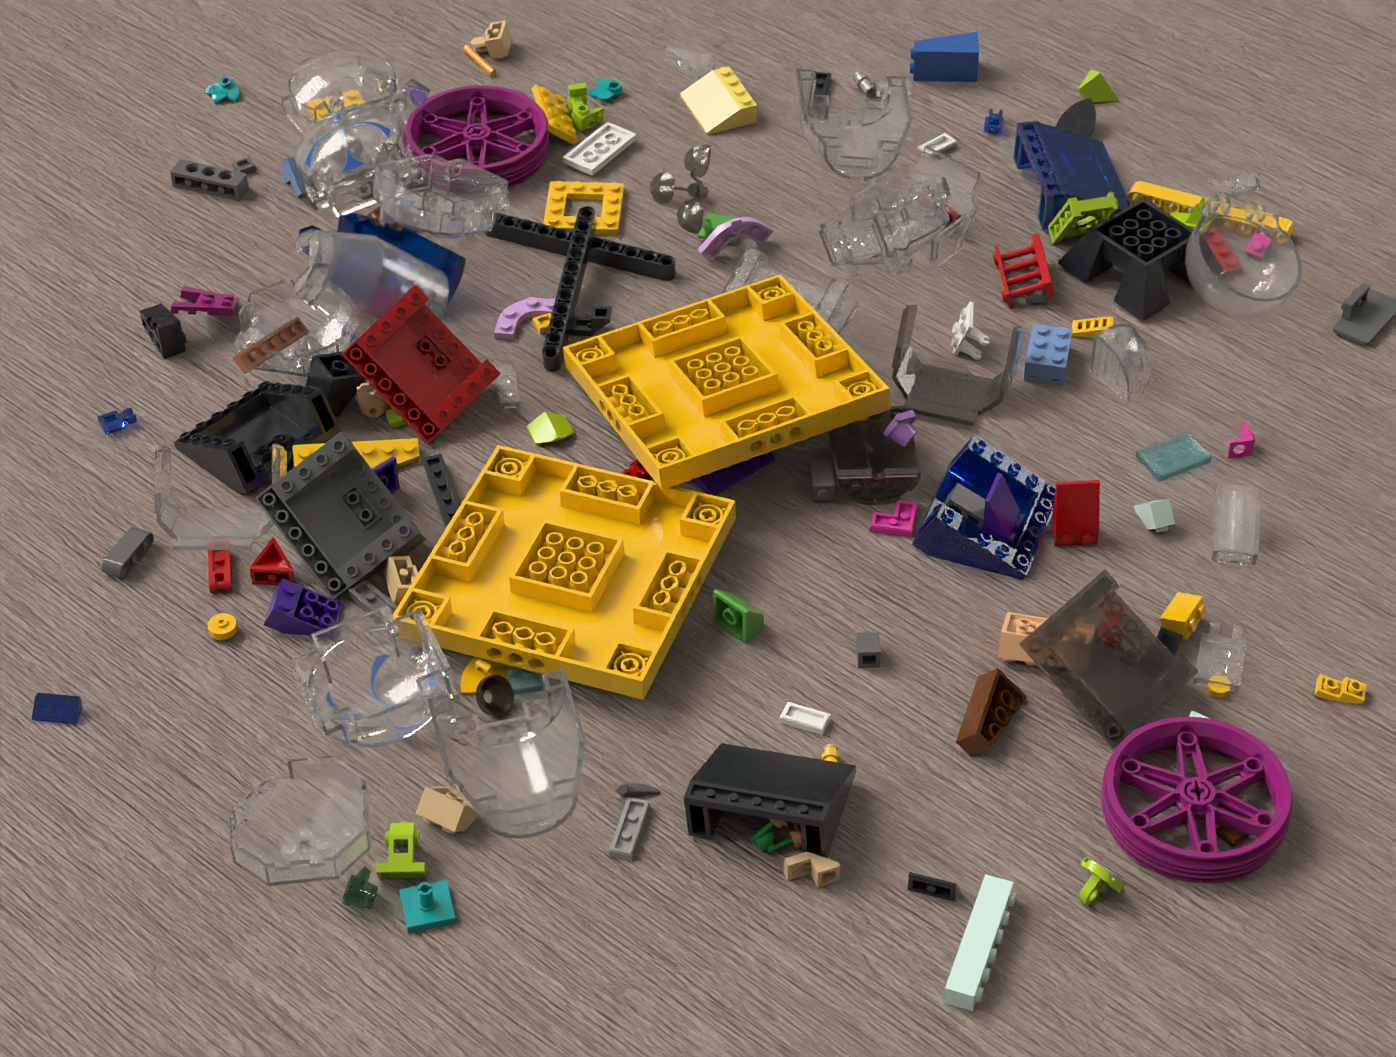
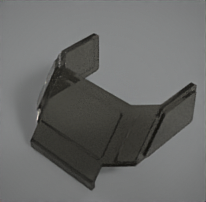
(946, 392)

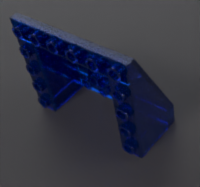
(1065, 167)
(956, 539)

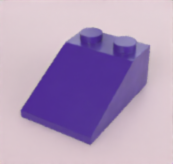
(1001, 512)

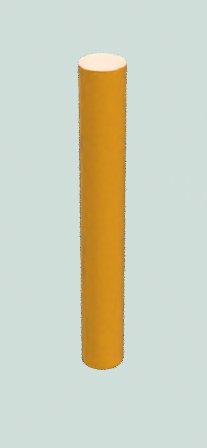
(479, 60)

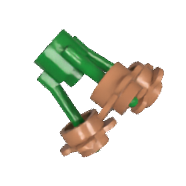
(764, 838)

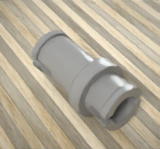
(863, 82)

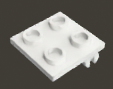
(965, 328)

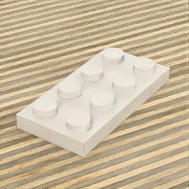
(599, 148)

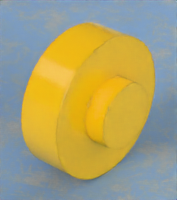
(222, 626)

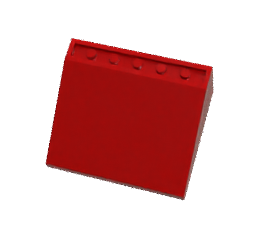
(419, 365)

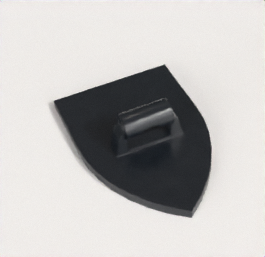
(1079, 118)

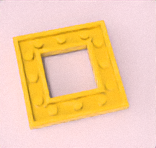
(610, 193)

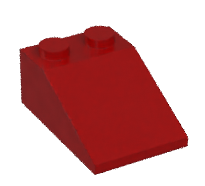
(1076, 513)

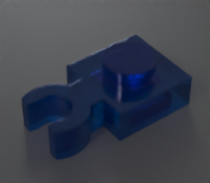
(994, 122)
(115, 421)

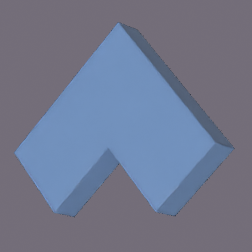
(291, 174)

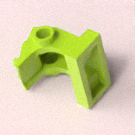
(577, 105)
(401, 864)

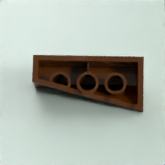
(988, 711)

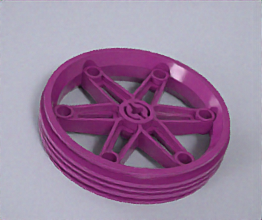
(487, 139)
(1196, 799)

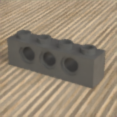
(209, 180)

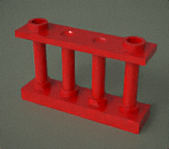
(1041, 272)

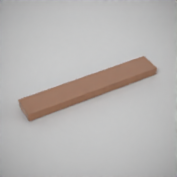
(275, 341)

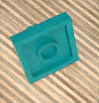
(427, 906)

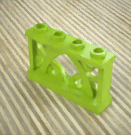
(1066, 224)

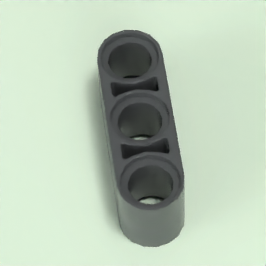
(127, 553)

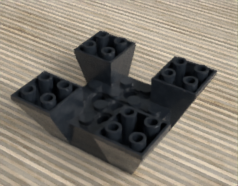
(1143, 245)

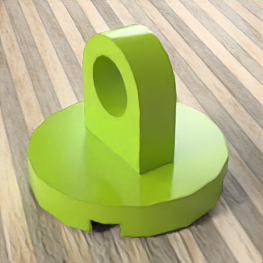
(1098, 880)

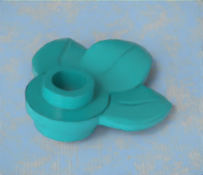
(223, 88)
(606, 89)

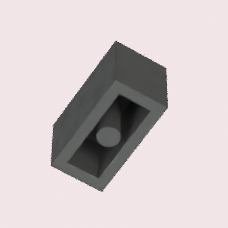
(967, 504)

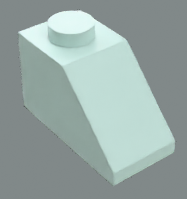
(1156, 514)

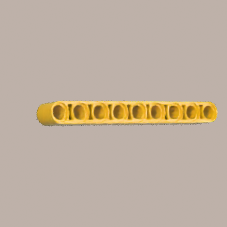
(1177, 201)

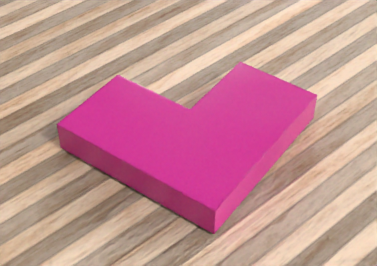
(898, 524)

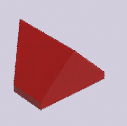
(271, 566)

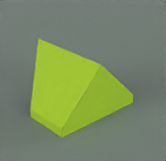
(1096, 88)

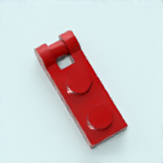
(219, 568)

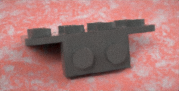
(1365, 314)

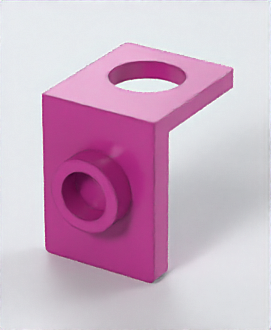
(1247, 439)

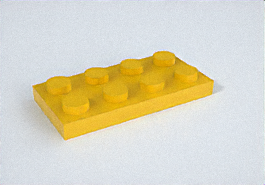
(556, 114)

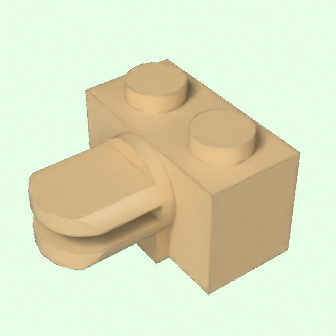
(495, 40)
(399, 576)

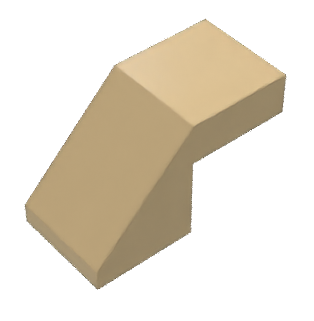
(821, 869)

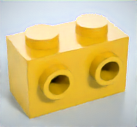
(1183, 614)

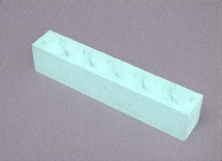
(978, 943)

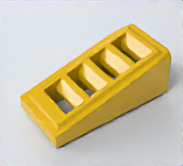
(1090, 326)

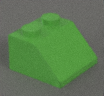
(736, 616)

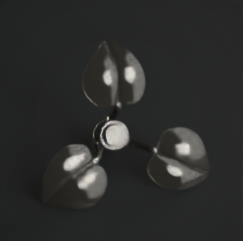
(661, 188)

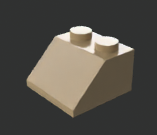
(445, 808)

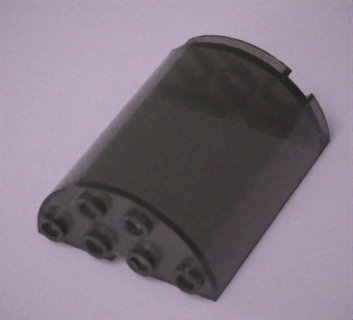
(871, 465)

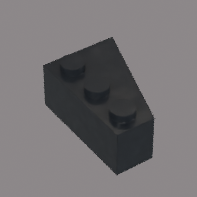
(163, 330)

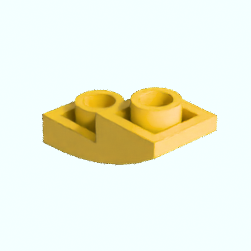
(1346, 691)

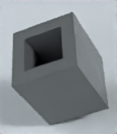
(868, 650)

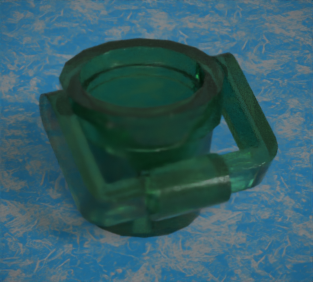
(360, 891)

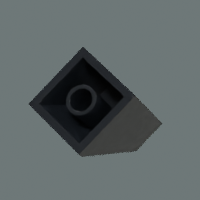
(336, 379)

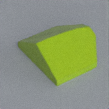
(549, 428)

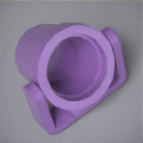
(901, 428)

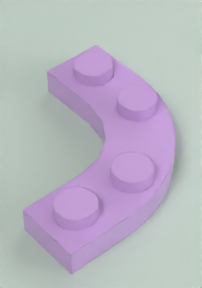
(734, 229)
(518, 312)

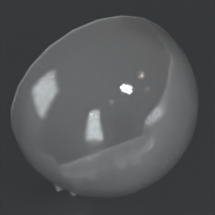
(1241, 259)

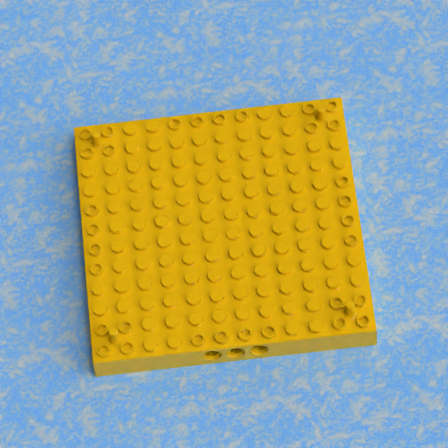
(725, 380)
(569, 570)

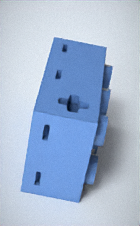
(1048, 354)

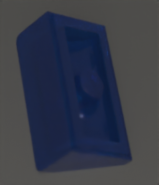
(57, 708)

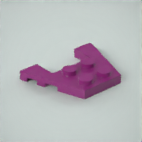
(207, 302)

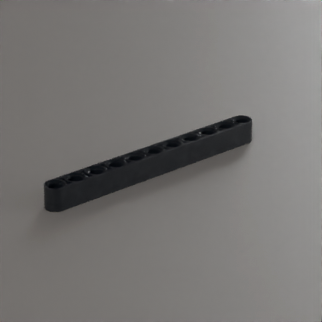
(602, 251)
(569, 289)

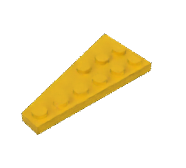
(374, 452)

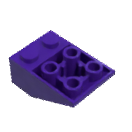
(300, 610)

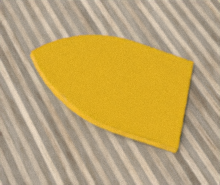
(476, 671)

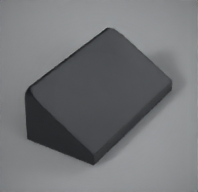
(932, 886)

